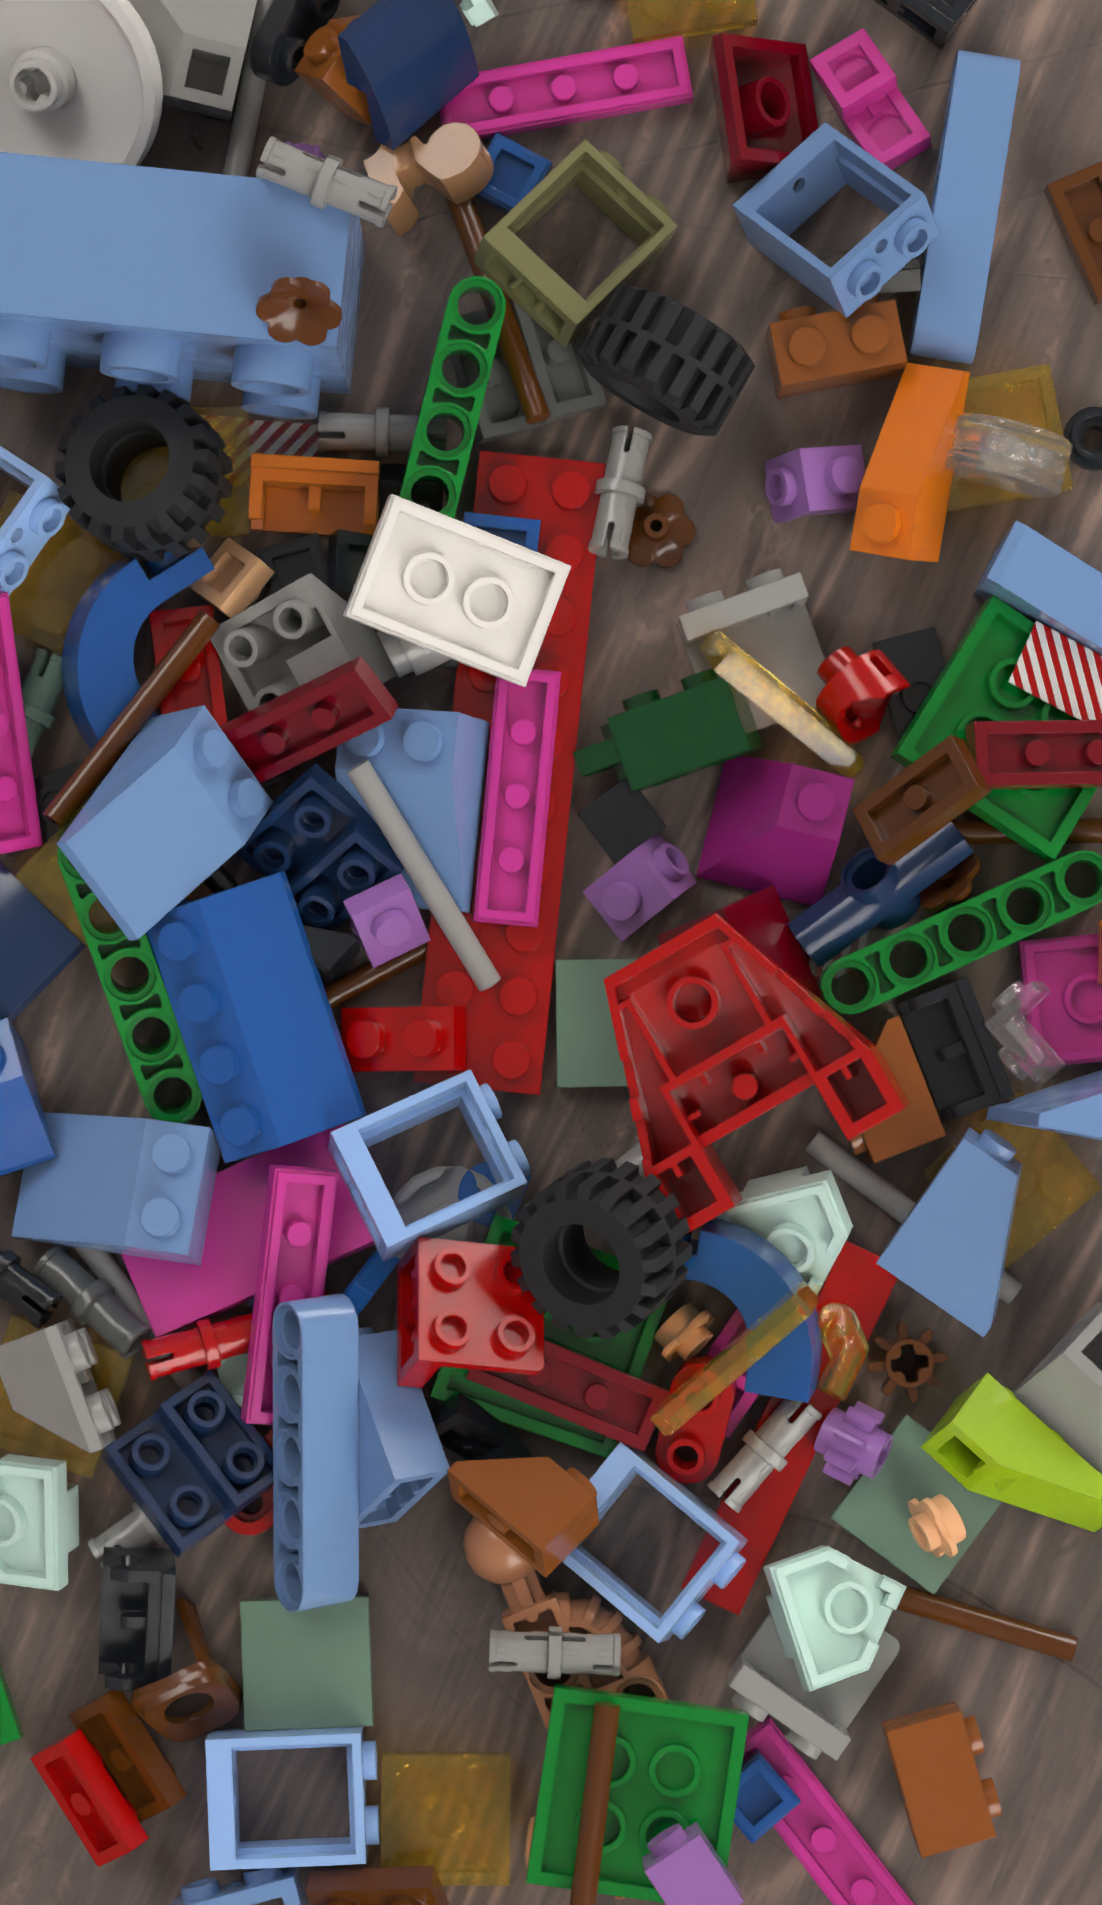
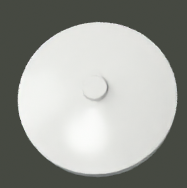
(78, 80)

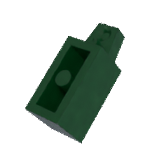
(675, 734)

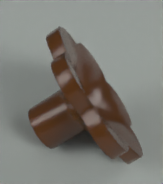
(299, 311)
(663, 546)
(952, 887)

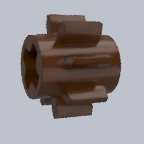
(892, 1350)

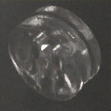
(1008, 455)

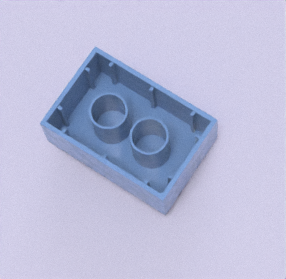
(163, 281)

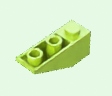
(1014, 1457)

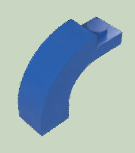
(103, 633)
(755, 1280)

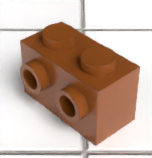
(833, 351)
(940, 1778)

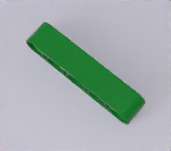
(447, 401)
(995, 928)
(135, 1003)

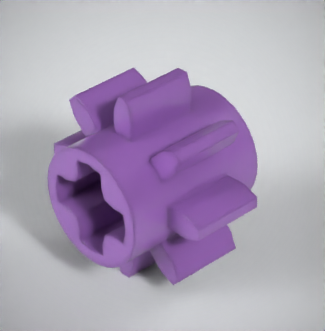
(853, 1443)

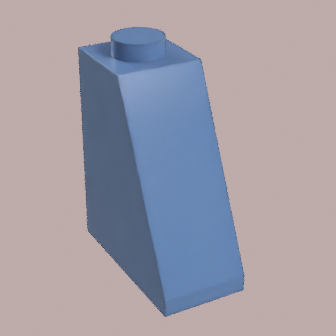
(1046, 585)
(960, 1231)
(396, 1435)

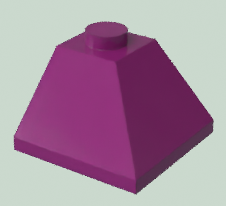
(775, 828)

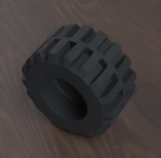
(666, 360)
(109, 442)
(568, 1275)

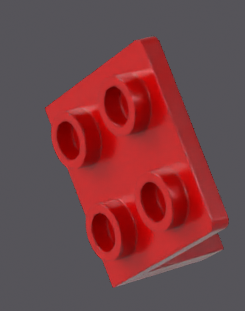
(464, 1311)

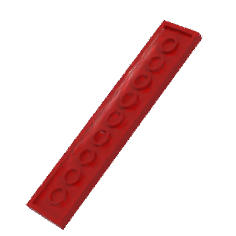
(511, 1017)

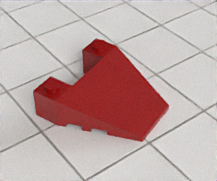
(717, 1040)

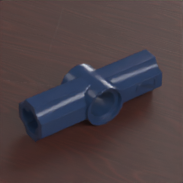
(876, 894)

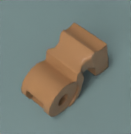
(449, 162)

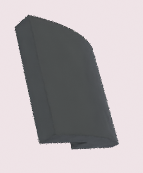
(561, 375)

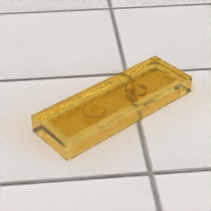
(781, 703)
(735, 1359)

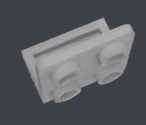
(768, 626)
(817, 1719)

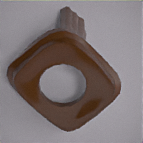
(202, 1677)

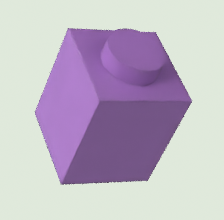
(689, 1869)

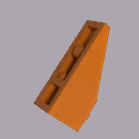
(906, 480)

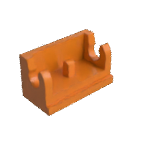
(313, 494)

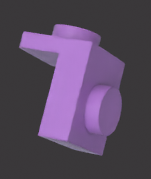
(814, 481)
(640, 886)
(386, 920)

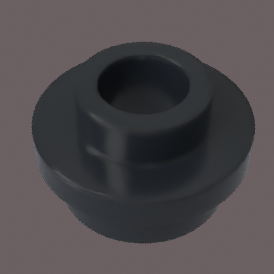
(1080, 422)

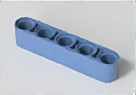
(965, 206)
(315, 1452)

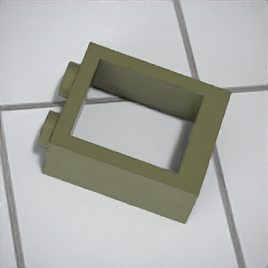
(533, 282)

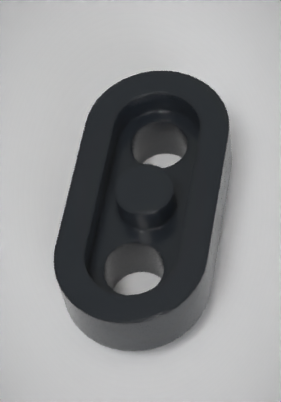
(283, 36)

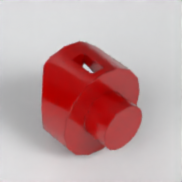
(857, 691)

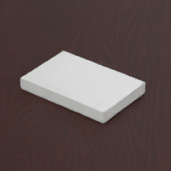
(456, 590)

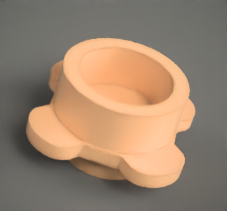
(685, 1333)
(936, 1525)

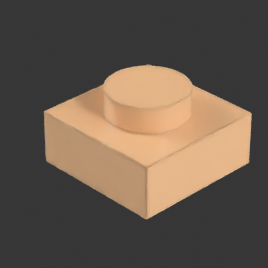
(234, 581)

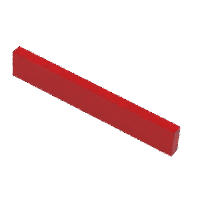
(864, 1288)

